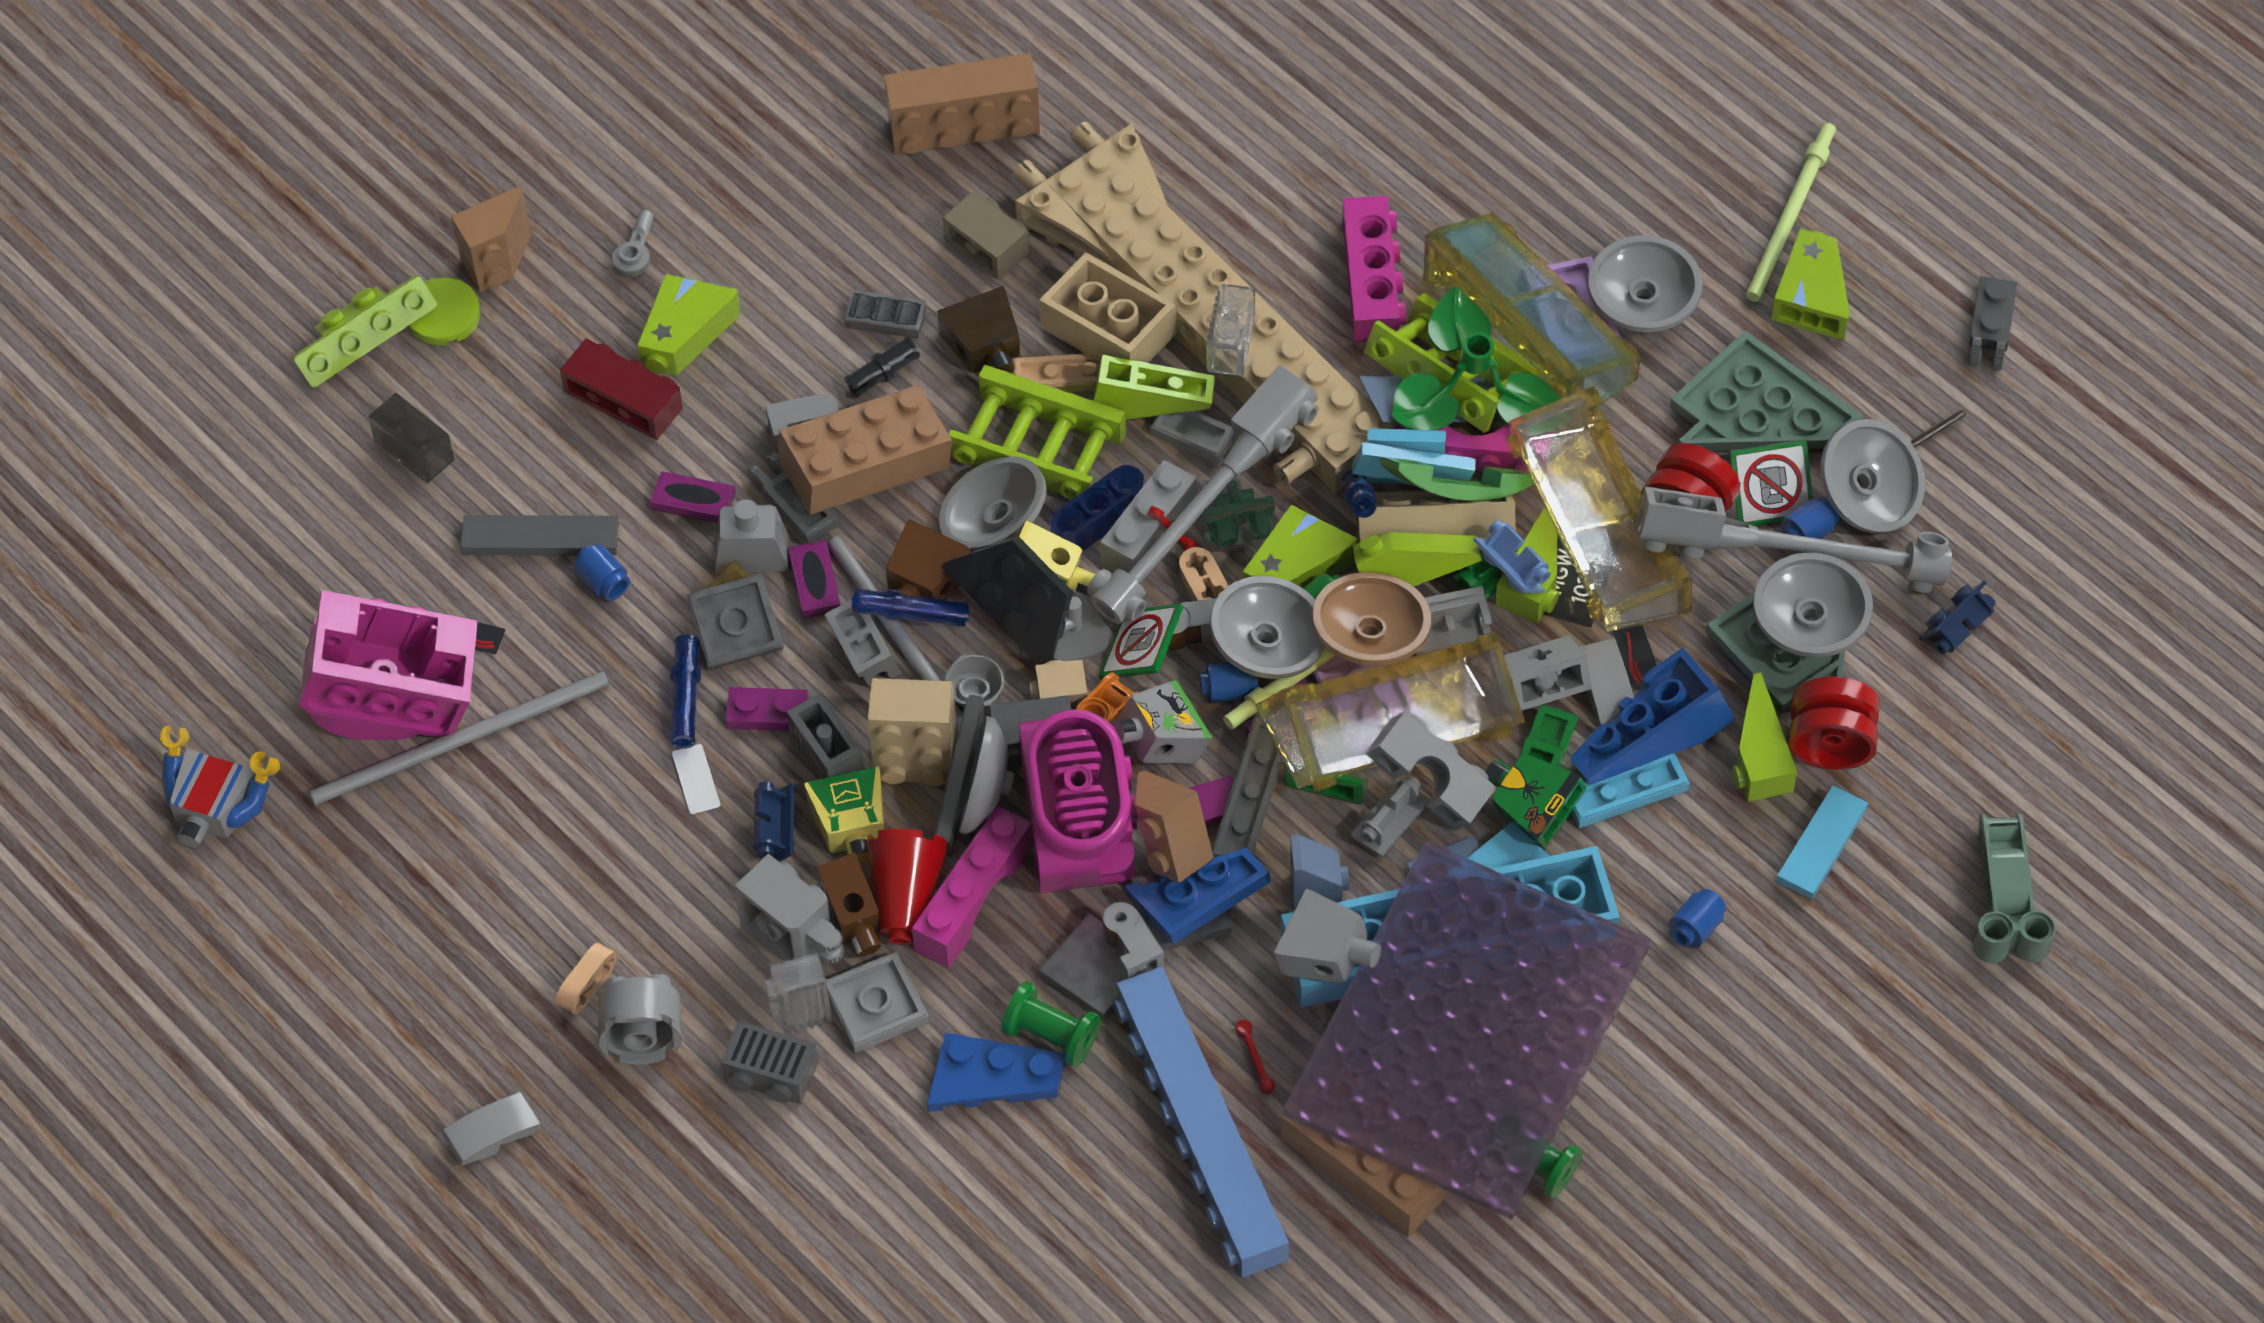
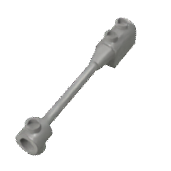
(1258, 429)
(1702, 524)

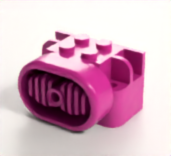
(386, 669)
(1078, 801)

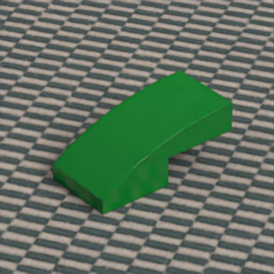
(1550, 735)

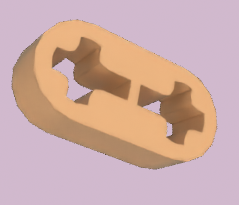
(1197, 584)
(586, 978)

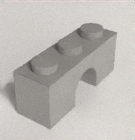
(1135, 531)
(1459, 786)

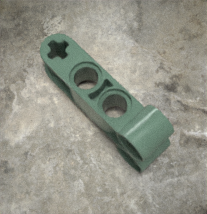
(2009, 895)

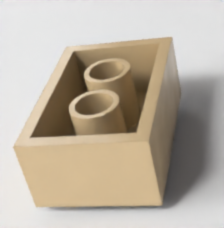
(1107, 313)
(912, 730)

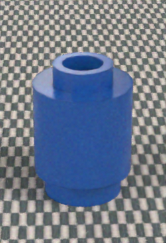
(1812, 519)
(601, 572)
(1226, 682)
(1697, 918)

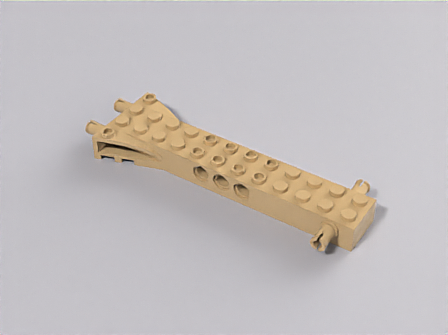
(1119, 215)

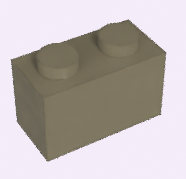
(986, 234)

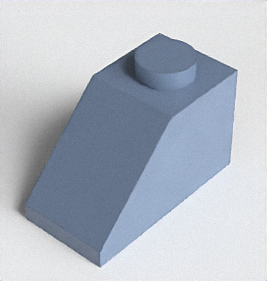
(1316, 869)

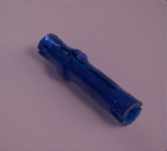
(1361, 495)
(897, 605)
(685, 676)

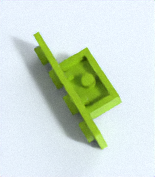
(362, 327)

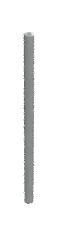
(894, 628)
(458, 738)

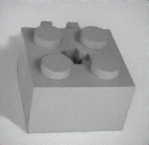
(787, 912)

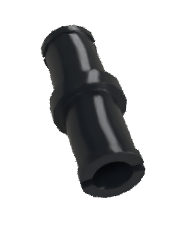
(882, 367)

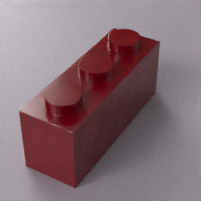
(621, 388)

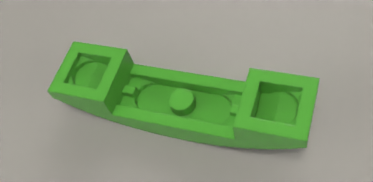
(1495, 481)

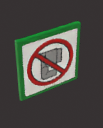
(1772, 481)
(1142, 643)

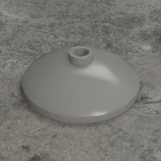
(1646, 269)
(1887, 471)
(993, 502)
(1815, 588)
(1271, 612)
(988, 777)

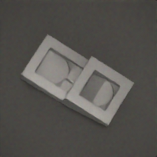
(1607, 679)
(487, 1128)

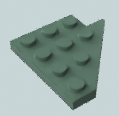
(1757, 400)
(1753, 652)

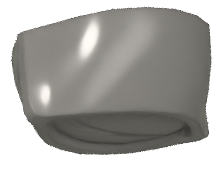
(977, 677)

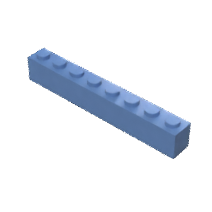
(1201, 1122)

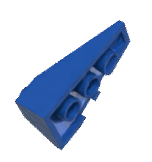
(1665, 716)

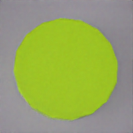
(454, 316)

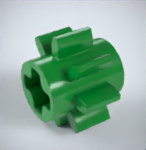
(1478, 575)

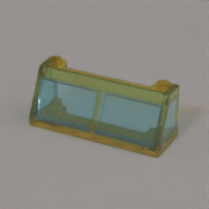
(1529, 306)

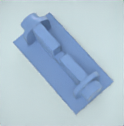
(1524, 570)

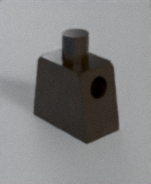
(982, 331)

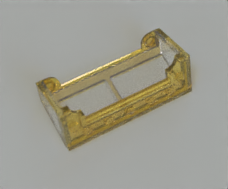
(1596, 513)
(1333, 723)

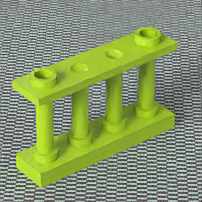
(1405, 358)
(1041, 401)

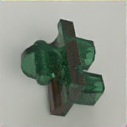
(1237, 509)

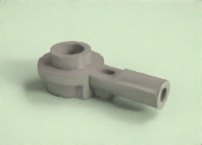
(633, 257)

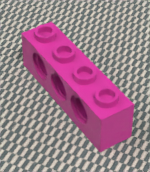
(1368, 246)

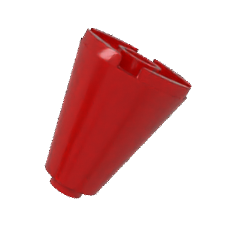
(903, 878)

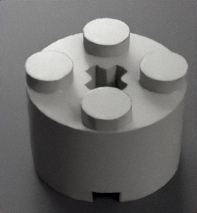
(639, 1018)

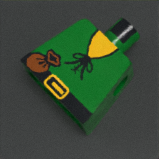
(1535, 795)

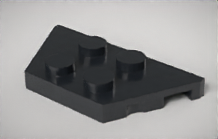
(1017, 594)

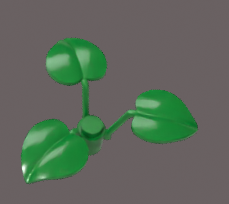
(1463, 325)

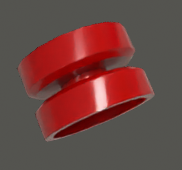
(1695, 471)
(1834, 723)

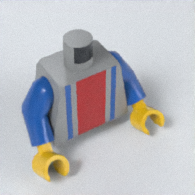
(211, 792)

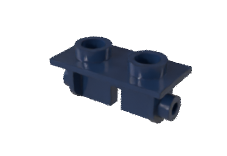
(1946, 626)
(776, 833)

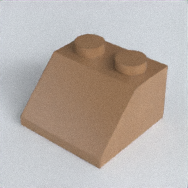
(493, 238)
(1171, 827)

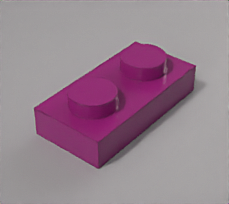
(762, 707)

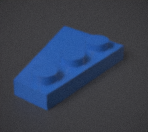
(1211, 890)
(988, 1070)

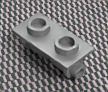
(1390, 816)

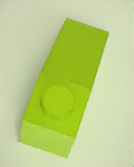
(1150, 388)
(1416, 555)
(1532, 606)
(1763, 758)

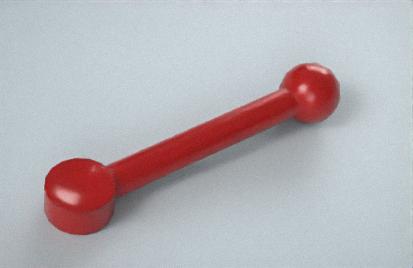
(1158, 514)
(1244, 1030)

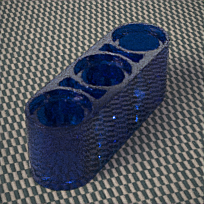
(1103, 495)

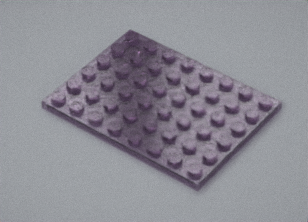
(1468, 1029)

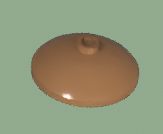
(1371, 618)

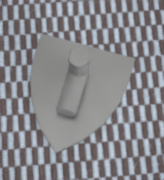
(1083, 633)

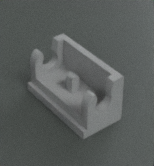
(1456, 619)
(862, 643)

